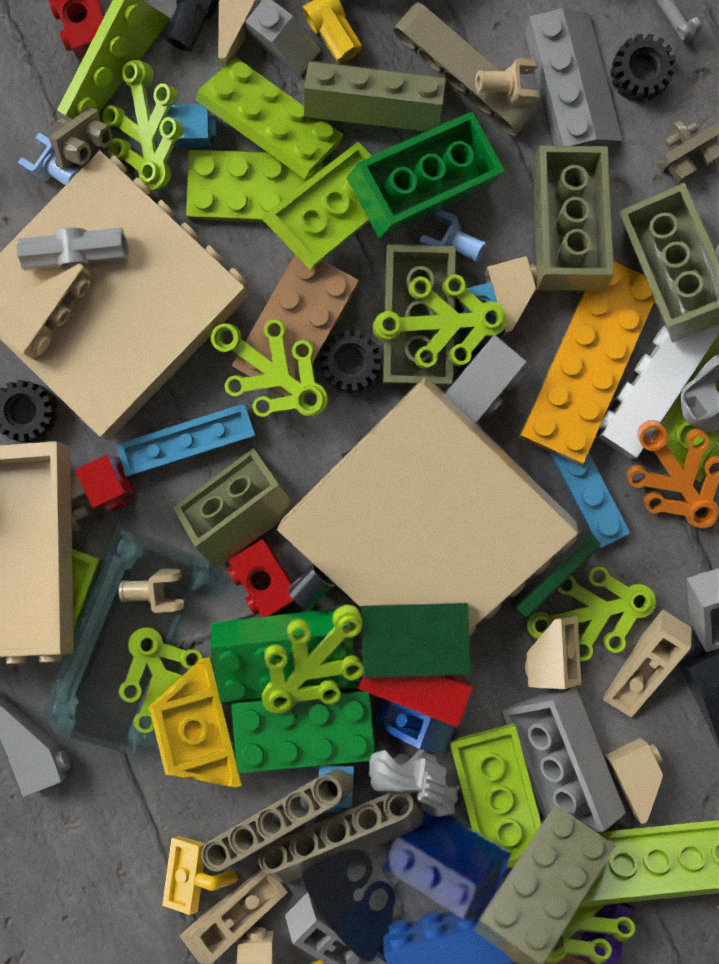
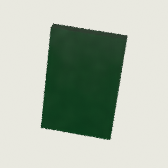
(555, 574)
(415, 640)

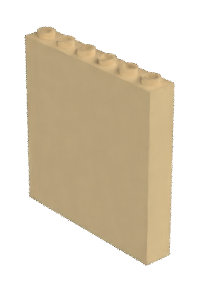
(138, 313)
(429, 514)
(35, 552)

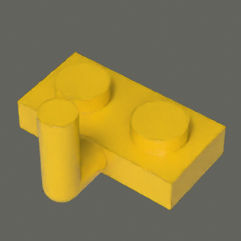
(187, 878)

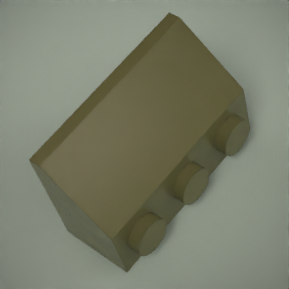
(234, 508)

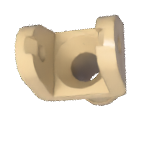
(509, 82)
(152, 591)

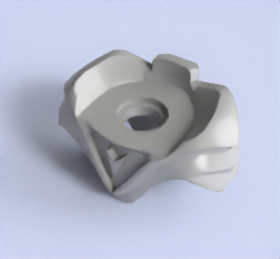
(701, 398)
(418, 776)

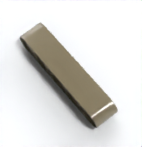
(458, 63)
(262, 823)
(326, 832)

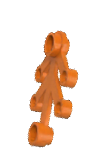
(680, 479)

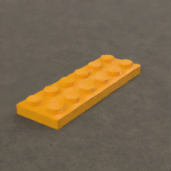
(589, 366)

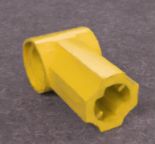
(329, 21)

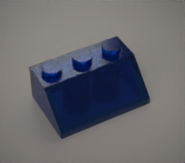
(449, 865)

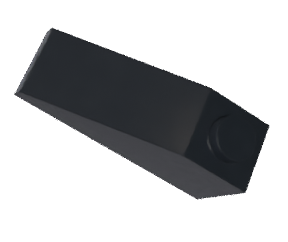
(703, 680)

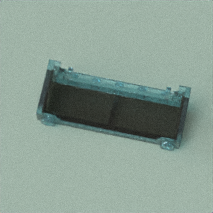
(86, 690)

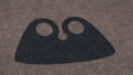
(351, 920)

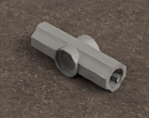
(71, 248)

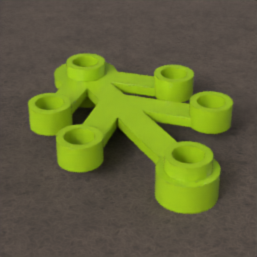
(152, 165)
(446, 321)
(275, 372)
(599, 610)
(311, 665)
(161, 678)
(584, 921)

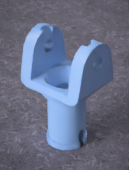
(45, 165)
(454, 236)

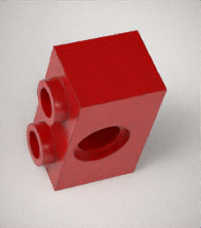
(77, 35)
(106, 483)
(257, 558)

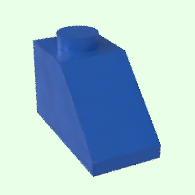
(413, 727)

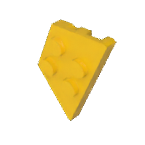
(194, 729)

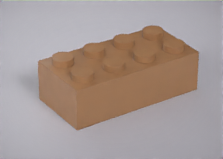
(311, 309)

